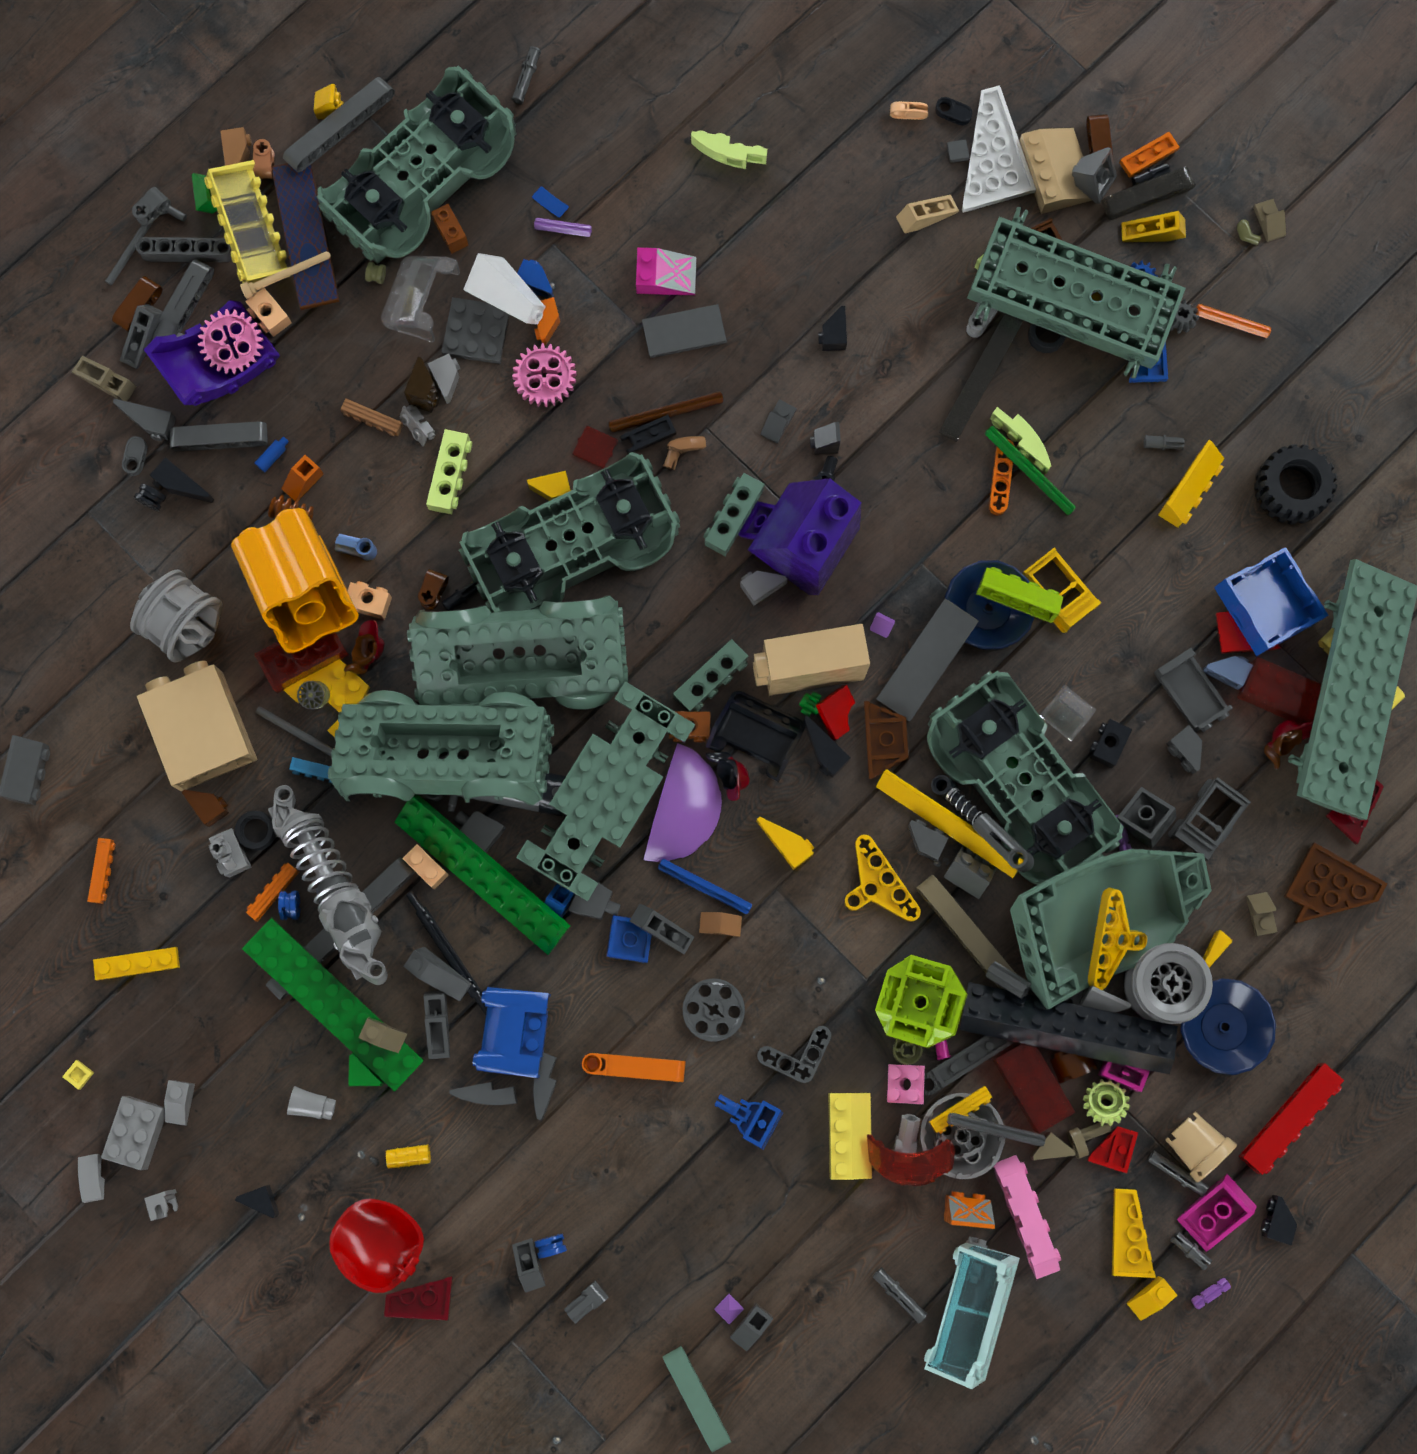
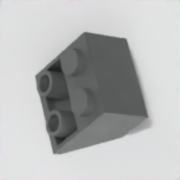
(970, 872)

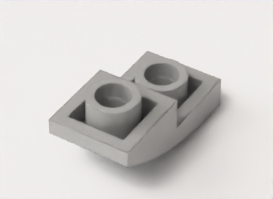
(90, 1179)

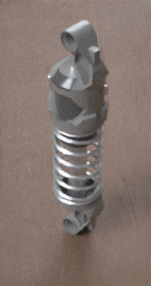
(342, 905)

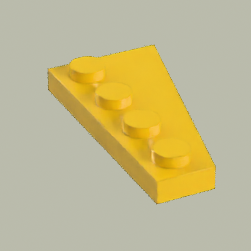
(1130, 1246)

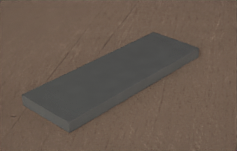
(927, 659)

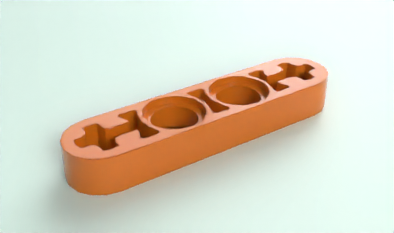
(1004, 477)

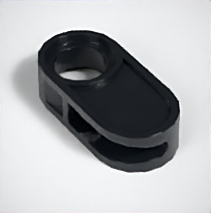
(958, 112)

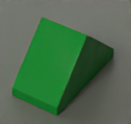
(361, 1074)

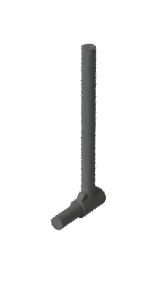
(131, 247)
(294, 730)

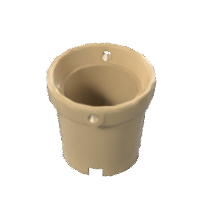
(1200, 1146)

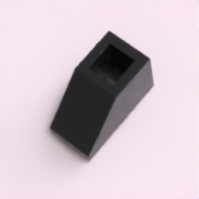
(1279, 1221)

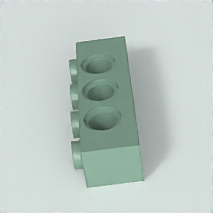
(722, 542)
(729, 652)

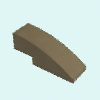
(104, 379)

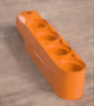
(634, 1067)

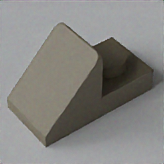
(1270, 220)
(1261, 913)

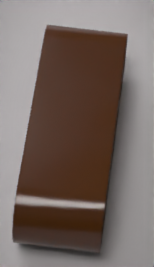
(1098, 133)
(143, 293)

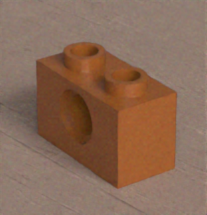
(449, 228)
(702, 729)

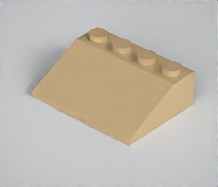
(1050, 161)

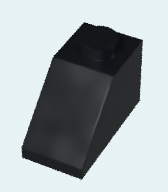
(834, 332)

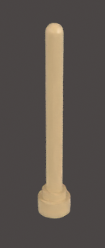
(251, 288)

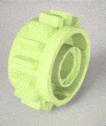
(1107, 1091)

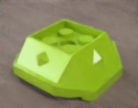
(899, 999)

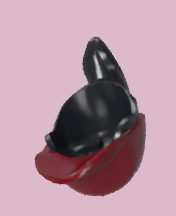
(731, 772)

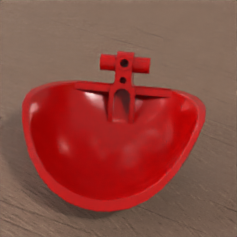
(376, 1245)

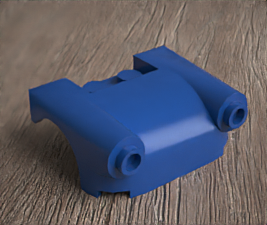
(513, 1032)

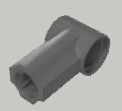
(589, 1299)

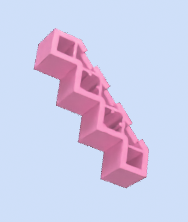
(1027, 1217)

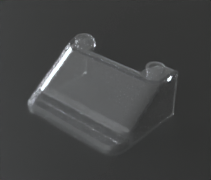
(410, 292)

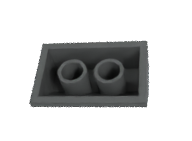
(24, 770)

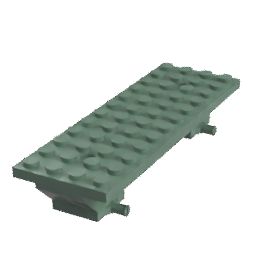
(1356, 690)

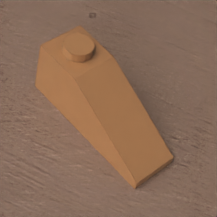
(236, 145)

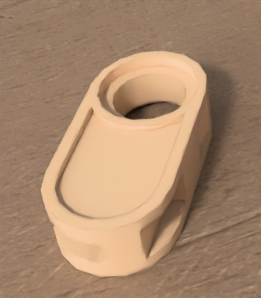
(909, 110)

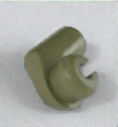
(1245, 233)

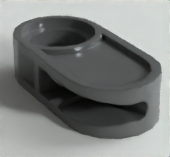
(136, 451)

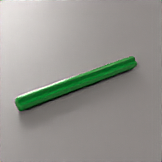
(1030, 470)

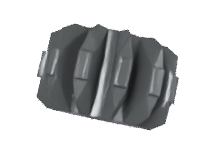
(1189, 319)

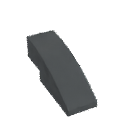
(437, 1024)
(544, 1085)
(486, 1094)

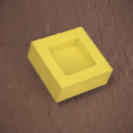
(78, 1074)

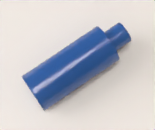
(271, 454)

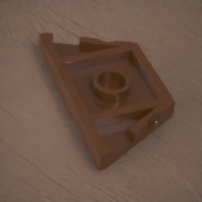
(885, 739)

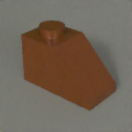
(207, 806)

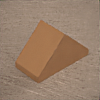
(720, 924)

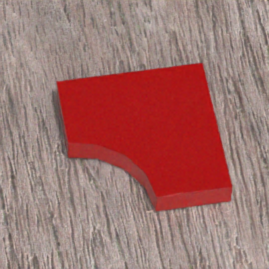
(835, 711)

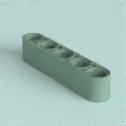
(696, 1399)

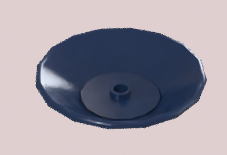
(997, 627)
(1248, 1033)

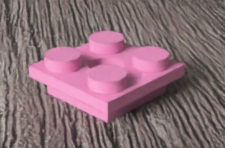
(897, 1075)

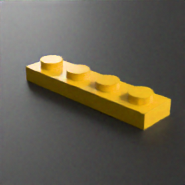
(136, 963)

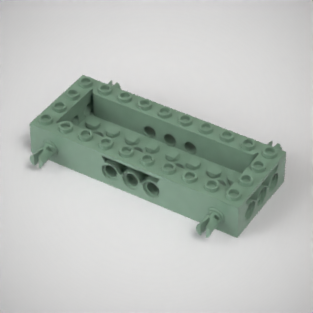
(1071, 308)

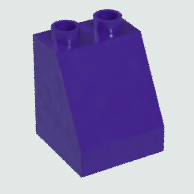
(808, 532)

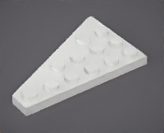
(996, 159)

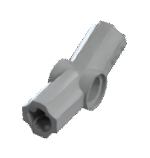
(907, 1137)

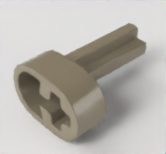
(1078, 1137)

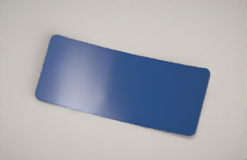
(550, 202)

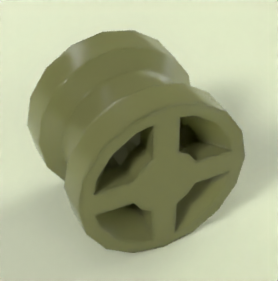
(375, 273)

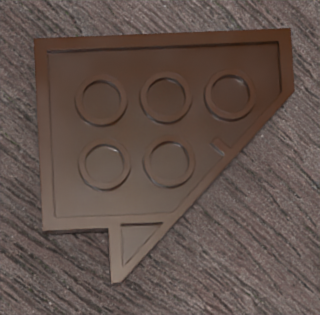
(1331, 885)

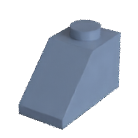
(1230, 671)

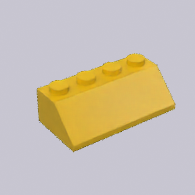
(1192, 485)

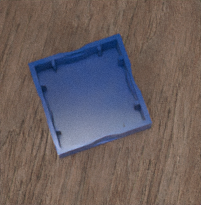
(1271, 601)

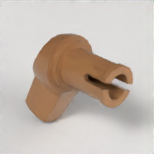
(681, 446)

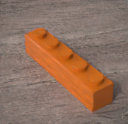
(101, 871)
(271, 891)

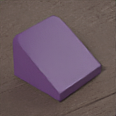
(882, 625)

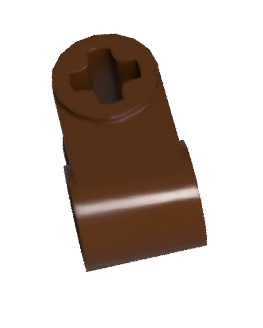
(434, 586)

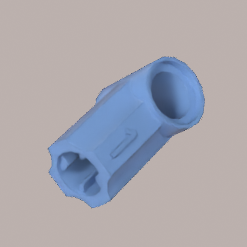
(354, 546)

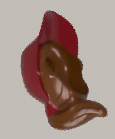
(367, 648)
(1285, 738)

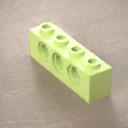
(451, 441)

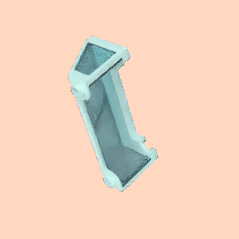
(972, 1315)

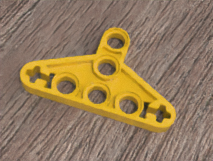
(885, 892)
(1114, 929)

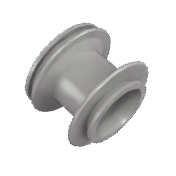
(1194, 975)

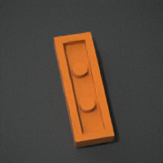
(1149, 154)

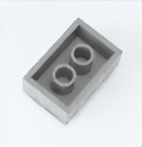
(134, 1133)

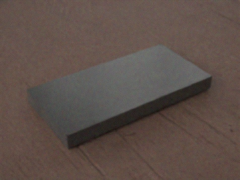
(684, 331)

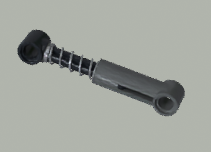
(984, 825)

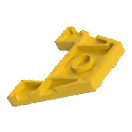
(342, 685)

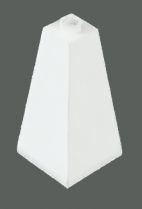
(500, 285)

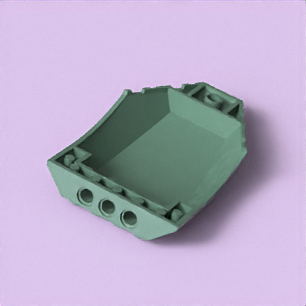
(1060, 916)

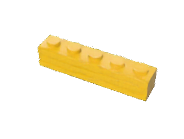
(968, 1104)

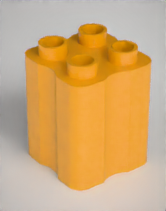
(294, 580)

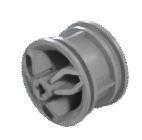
(176, 615)

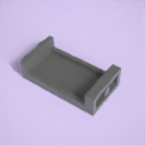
(1192, 691)

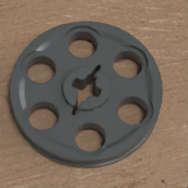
(703, 1013)

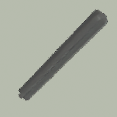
(996, 1129)

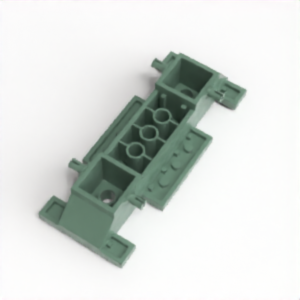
(605, 791)

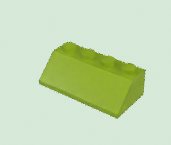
(1020, 595)

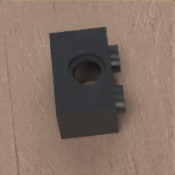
(1118, 734)

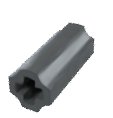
(1008, 980)

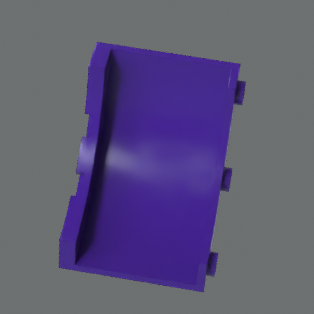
(191, 376)

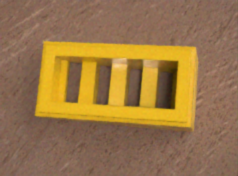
(1216, 947)

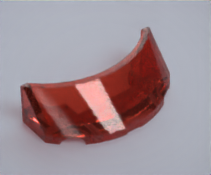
(911, 1168)

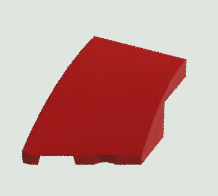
(1230, 635)

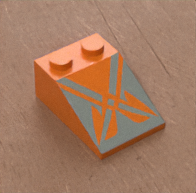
(969, 1211)

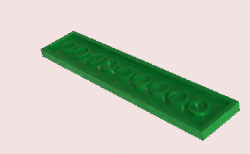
(482, 873)
(327, 1001)

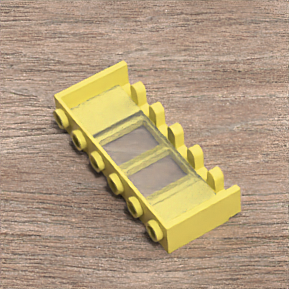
(246, 221)

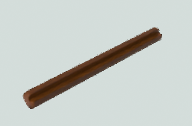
(670, 410)

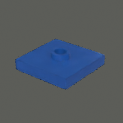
(628, 941)

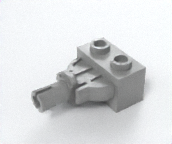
(229, 853)

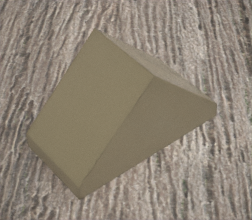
(1052, 1149)

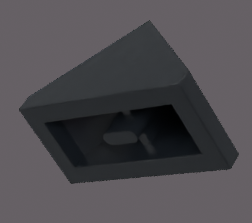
(260, 1200)

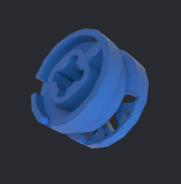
(289, 905)
(550, 1246)

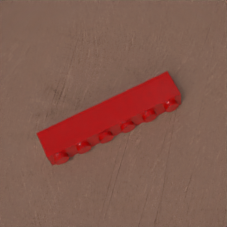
(1291, 1119)

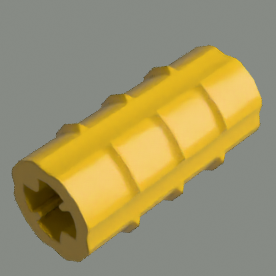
(408, 1156)

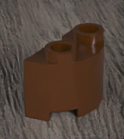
(1071, 1066)

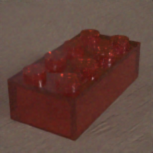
(288, 668)
(1281, 691)
(1033, 1086)

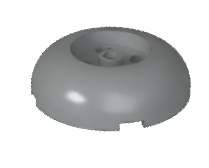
(973, 1159)

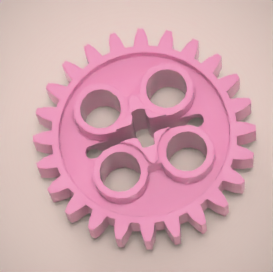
(214, 348)
(545, 392)

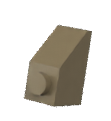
(382, 1035)

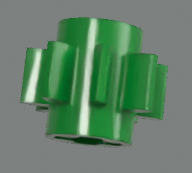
(809, 703)

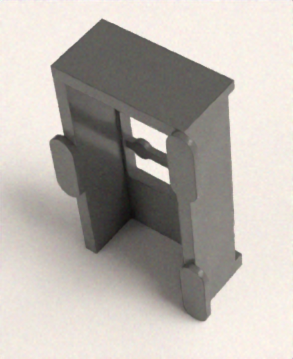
(1196, 838)

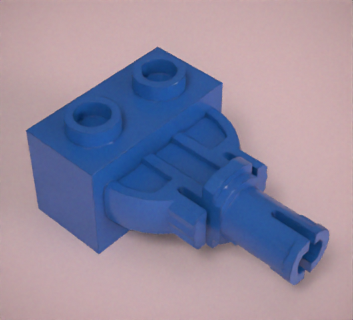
(755, 1121)

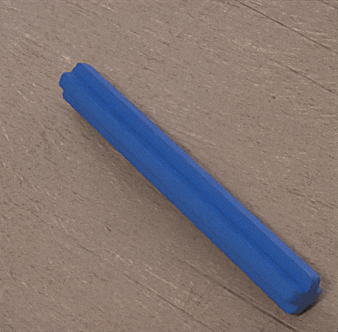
(704, 886)

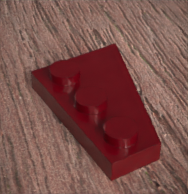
(1352, 826)
(421, 1302)

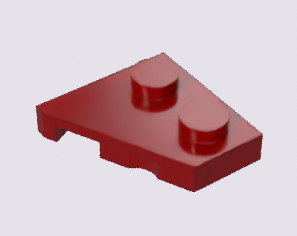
(1115, 1150)

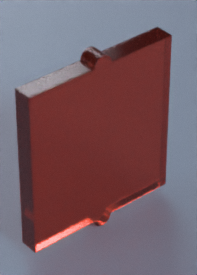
(595, 447)

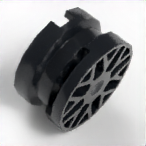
(150, 497)

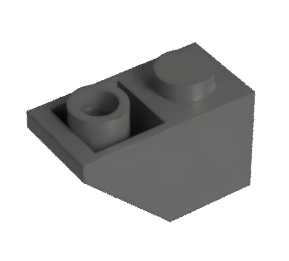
(1187, 748)
(927, 841)
(751, 1327)

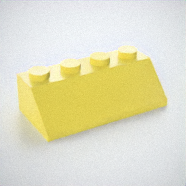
(848, 1136)

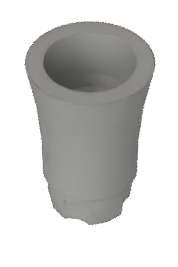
(310, 1104)

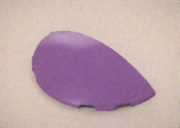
(686, 808)

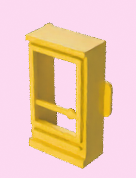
(1078, 607)

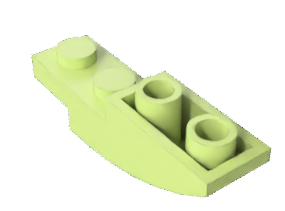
(719, 148)
(1028, 441)

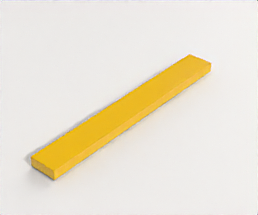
(942, 819)

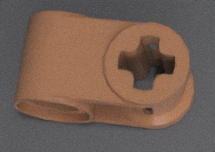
(264, 158)

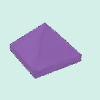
(728, 1308)

